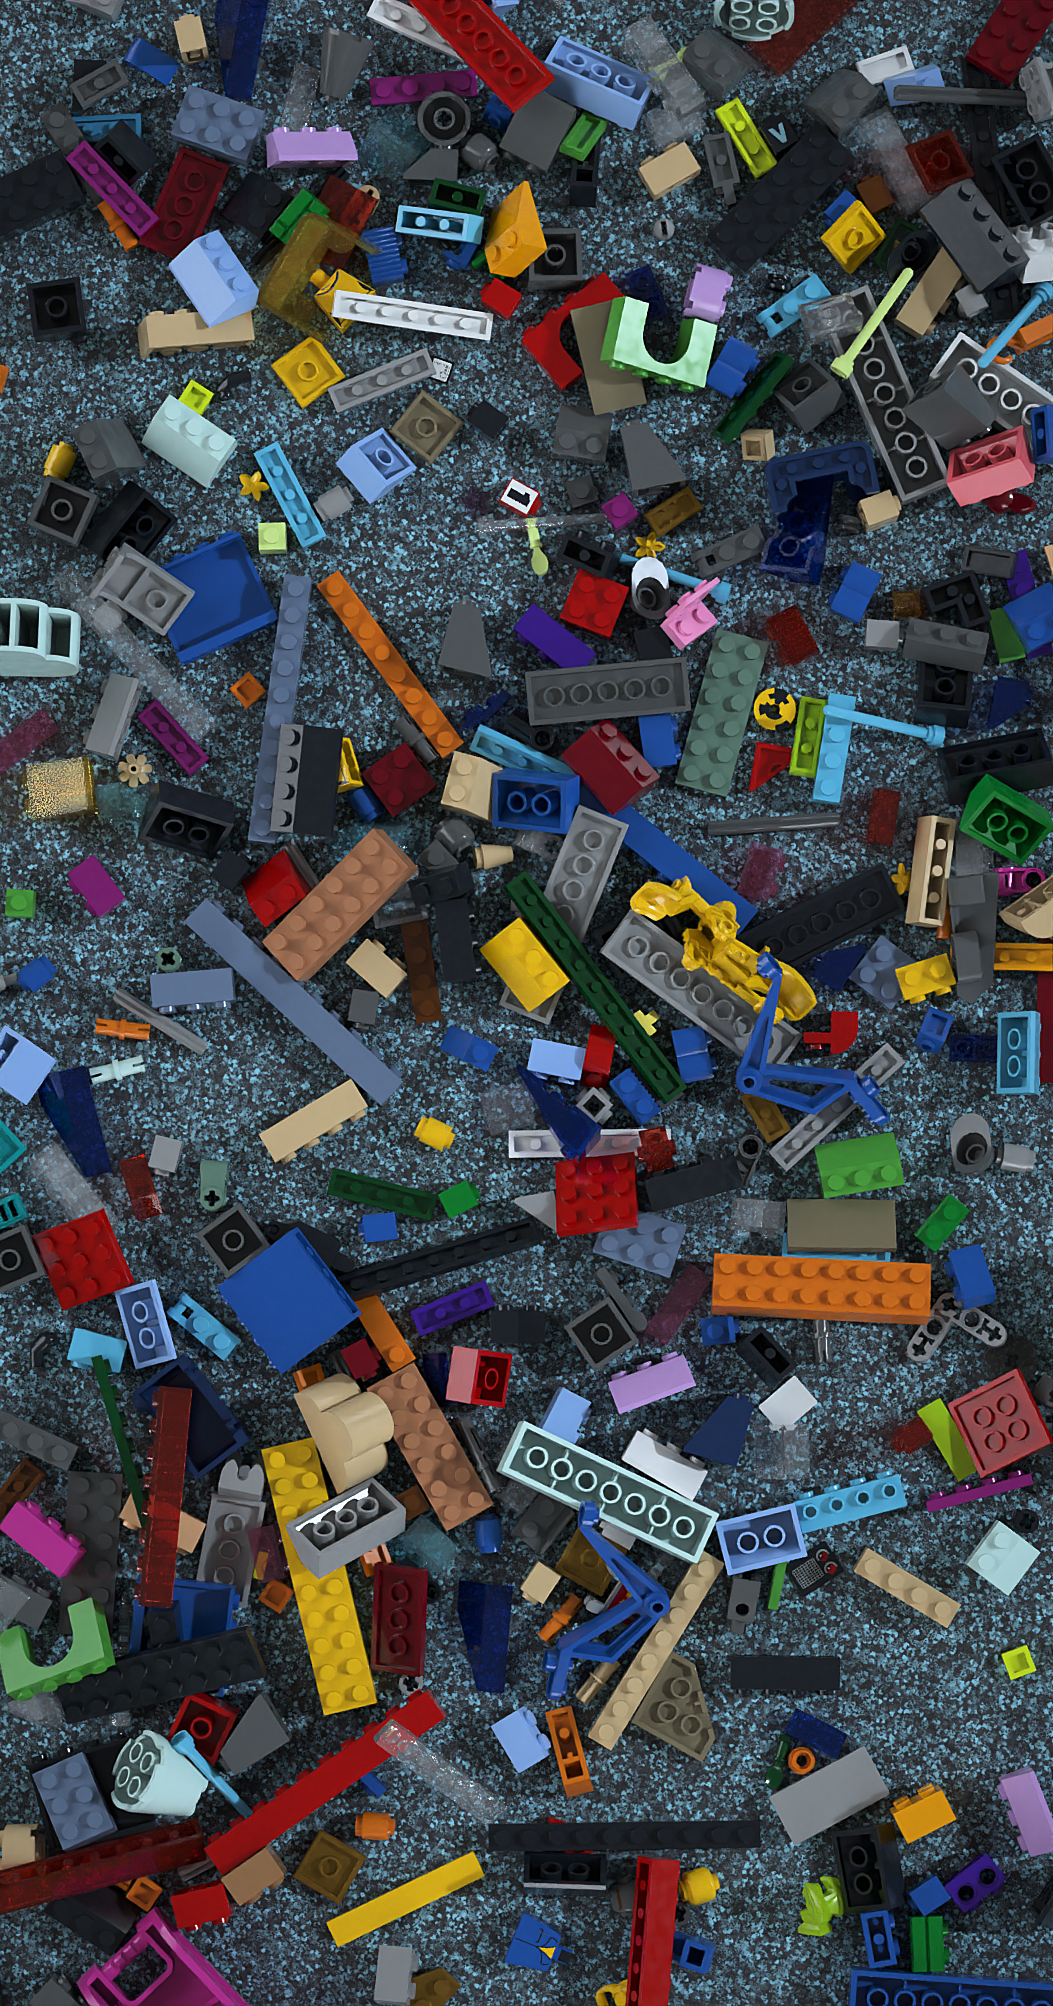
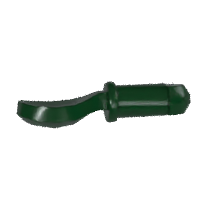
(774, 1773)

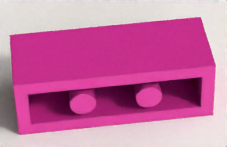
(43, 1538)

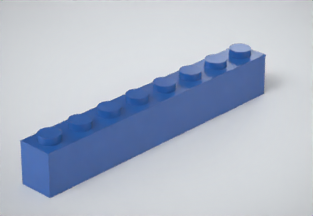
(669, 859)

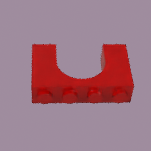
(544, 340)

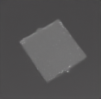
(507, 1108)

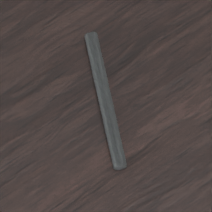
(960, 95)

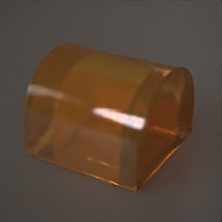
(905, 603)

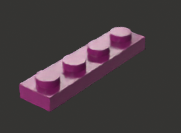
(414, 88)
(112, 188)
(989, 1487)

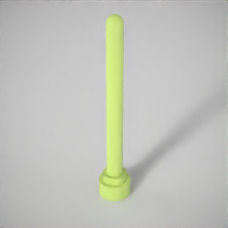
(844, 364)

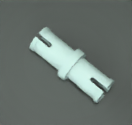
(117, 1069)

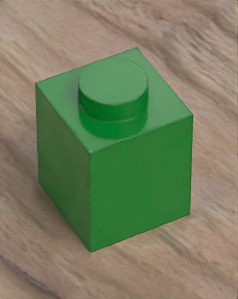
(459, 1198)

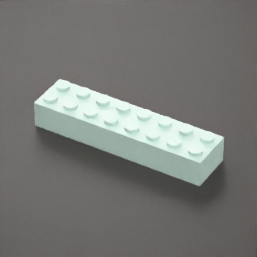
(622, 1496)

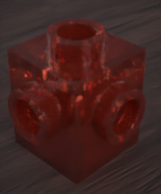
(656, 1149)

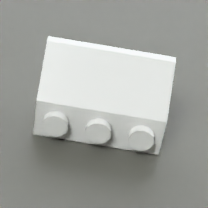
(665, 1463)

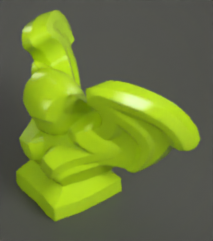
(821, 1906)

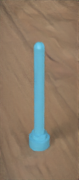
(1040, 295)
(719, 592)
(933, 734)
(184, 1745)

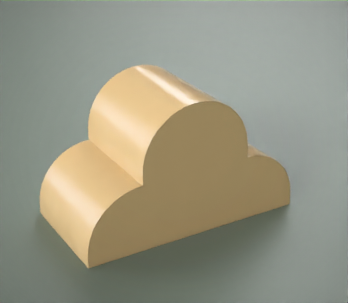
(1033, 911)
(347, 1429)

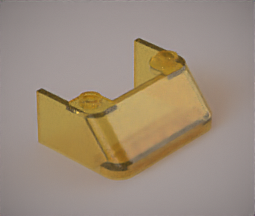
(296, 265)

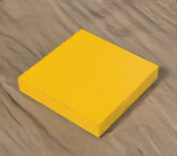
(853, 237)
(308, 371)

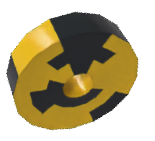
(771, 721)

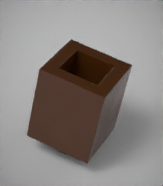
(874, 194)
(414, 1501)

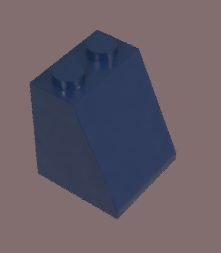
(723, 1430)

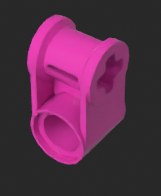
(1016, 880)

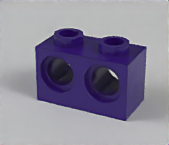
(969, 1876)

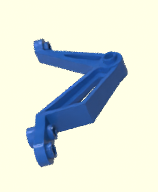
(755, 1074)
(647, 1599)

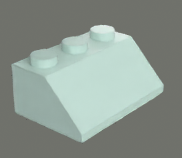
(188, 441)

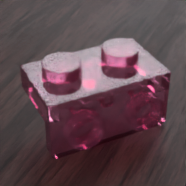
(760, 872)
(267, 1553)

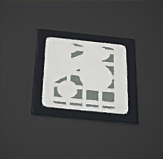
(443, 369)

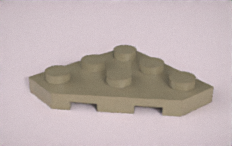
(677, 1709)

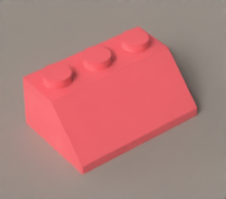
(990, 466)

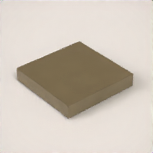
(426, 427)

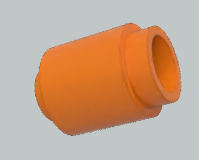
(374, 1826)

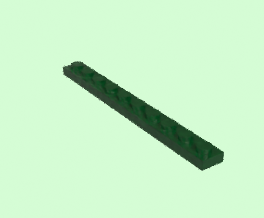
(595, 987)

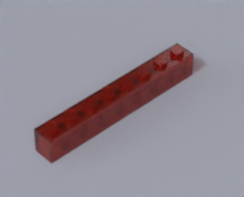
(165, 1496)
(101, 1865)

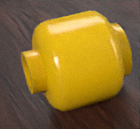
(698, 1886)

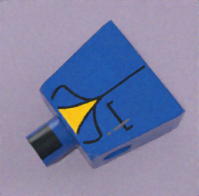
(536, 1944)

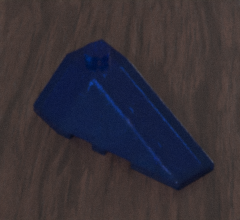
(240, 39)
(800, 541)
(73, 1111)
(569, 1126)
(485, 1623)

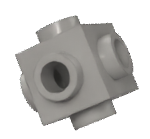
(599, 1096)

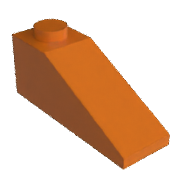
(384, 1333)
(569, 1751)

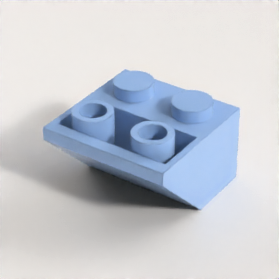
(22, 1065)

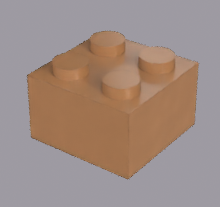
(255, 1874)

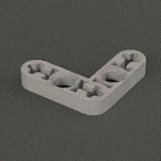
(947, 1320)

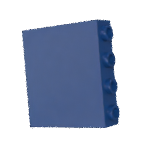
(226, 601)
(288, 1300)
(204, 1611)

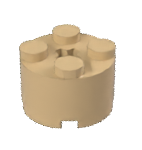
(21, 1844)

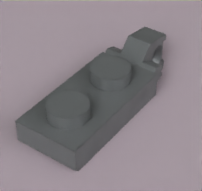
(722, 167)

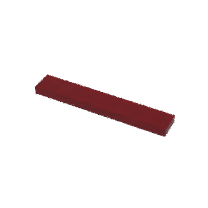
(1044, 1006)

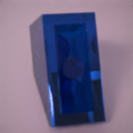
(1007, 701)
(836, 966)

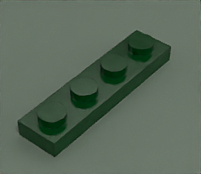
(753, 396)
(382, 1194)

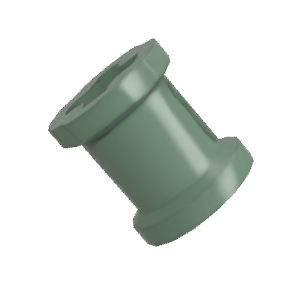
(168, 951)

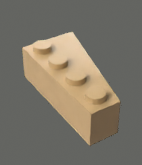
(188, 330)

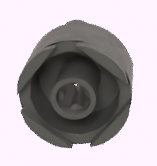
(453, 105)

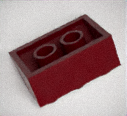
(610, 767)

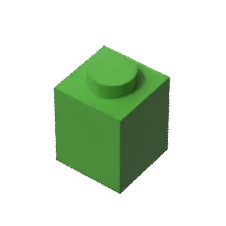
(20, 903)

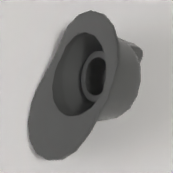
(649, 589)
(971, 1144)

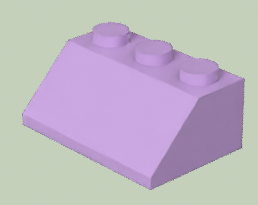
(310, 148)
(650, 1382)
(1028, 1810)

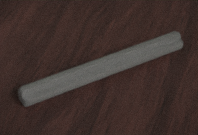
(774, 824)

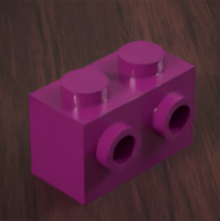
(96, 887)

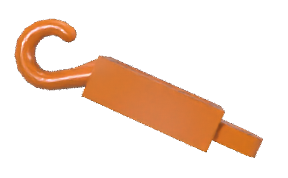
(1027, 338)

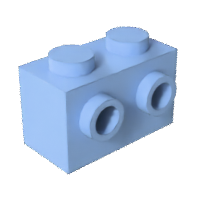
(556, 1060)
(565, 1415)
(522, 1739)

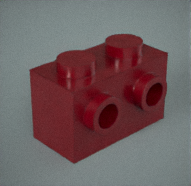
(362, 1359)

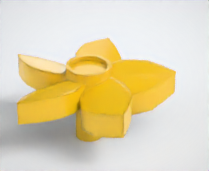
(252, 484)
(648, 546)
(901, 879)

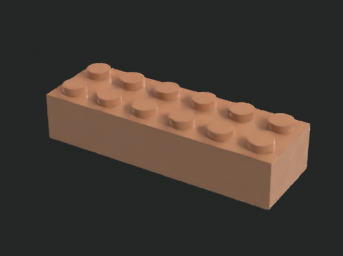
(340, 905)
(431, 1448)

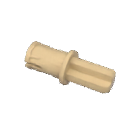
(596, 1681)

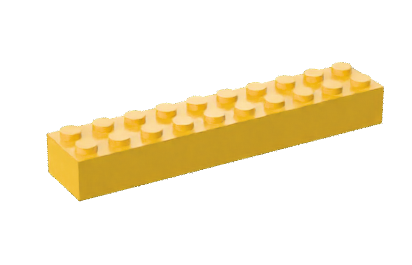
(323, 1603)

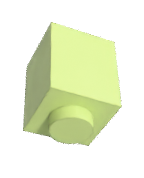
(272, 538)

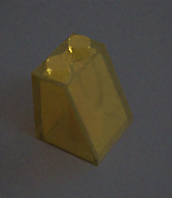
(60, 789)

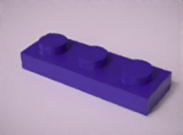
(452, 1308)

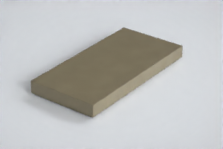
(607, 388)
(841, 1225)

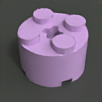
(706, 293)

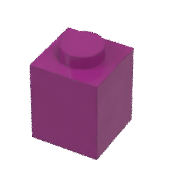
(619, 512)

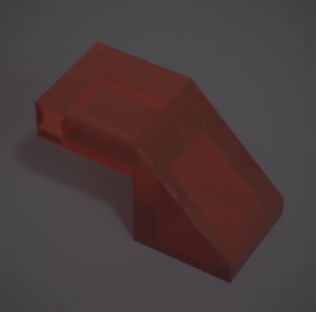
(141, 1187)

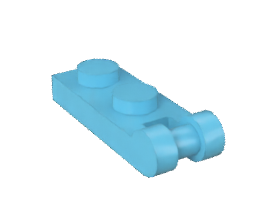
(786, 307)
(204, 1326)

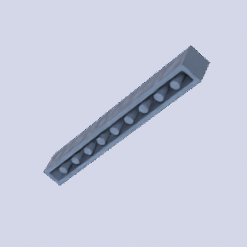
(280, 699)
(294, 1002)

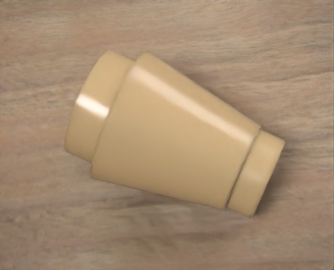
(491, 856)

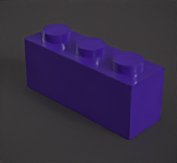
(551, 640)

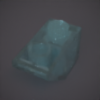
(119, 801)

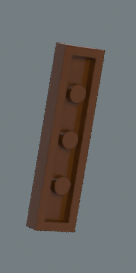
(421, 971)

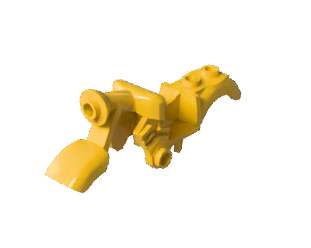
(718, 951)

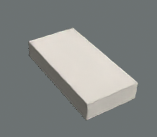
(886, 65)

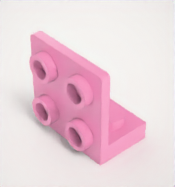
(691, 617)

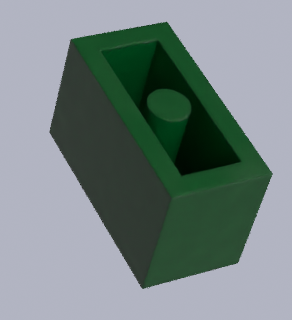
(456, 198)

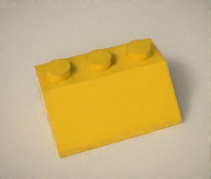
(525, 964)

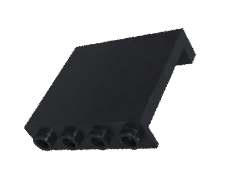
(102, 1760)

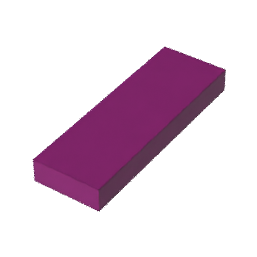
(172, 737)

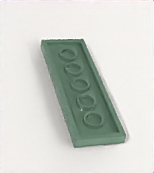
(721, 713)

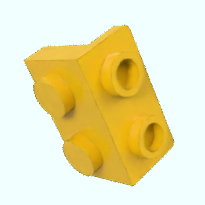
(925, 977)

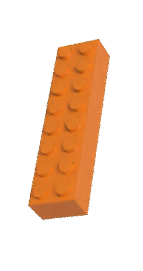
(821, 1289)

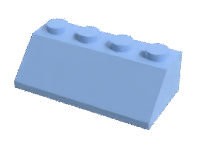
(597, 83)

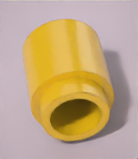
(60, 461)
(434, 1133)

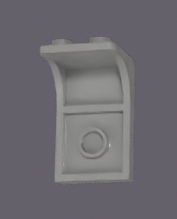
(1037, 82)
(141, 588)

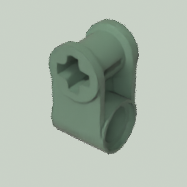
(213, 1178)

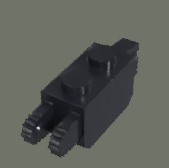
(324, 1244)

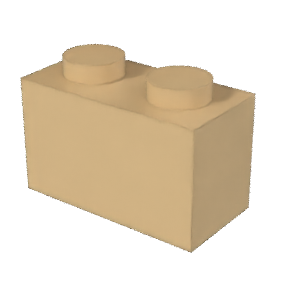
(191, 39)
(668, 170)
(878, 511)
(377, 967)
(539, 1582)

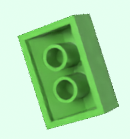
(858, 1165)

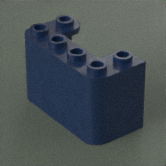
(846, 461)
(213, 1427)

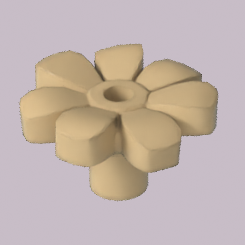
(134, 776)

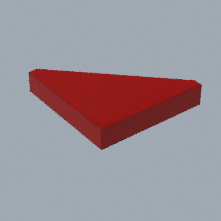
(767, 763)

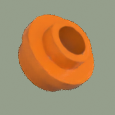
(809, 1764)

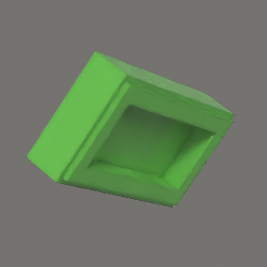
(583, 136)
(1005, 638)
(776, 1585)

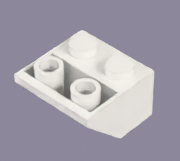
(1039, 248)

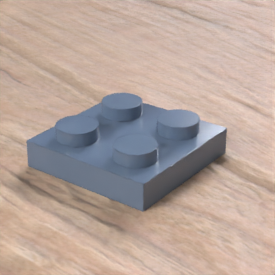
(876, 972)

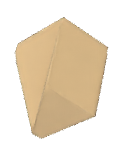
(757, 444)

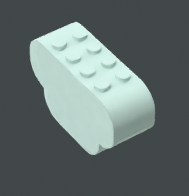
(38, 639)

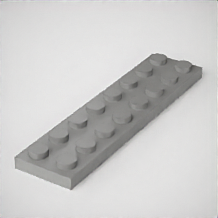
(577, 886)
(656, 963)

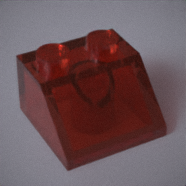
(939, 162)

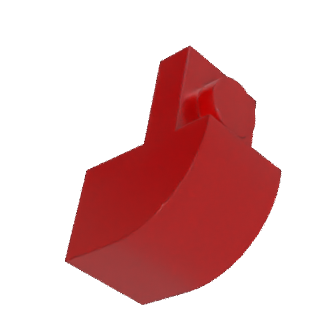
(841, 1036)
(598, 1057)

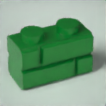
(301, 205)
(941, 1222)
(927, 1942)

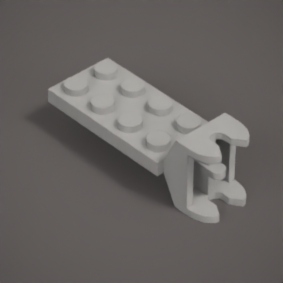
(232, 1512)

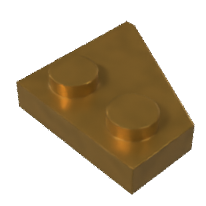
(434, 1987)

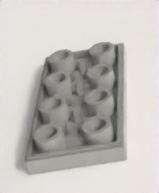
(829, 1795)

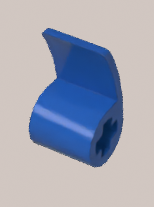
(151, 60)

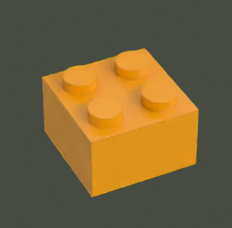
(922, 1812)

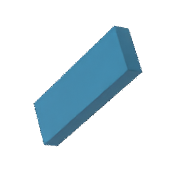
(96, 126)

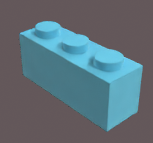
(439, 224)

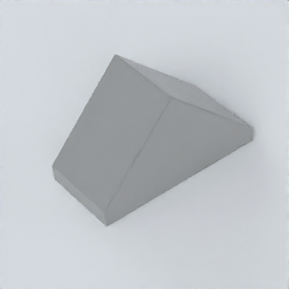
(540, 1206)

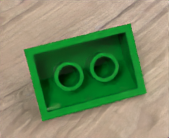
(1005, 819)

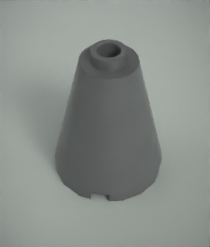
(341, 62)

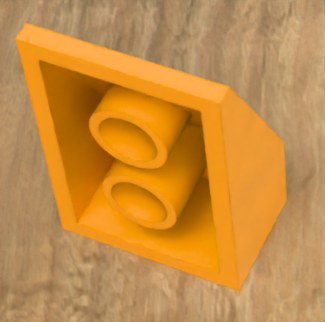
(514, 234)

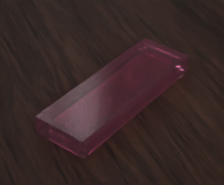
(26, 739)
(678, 1304)

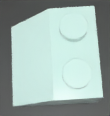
(1002, 1557)

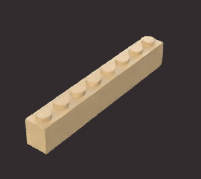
(655, 1651)

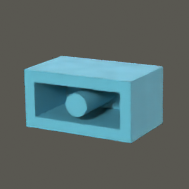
(89, 1344)

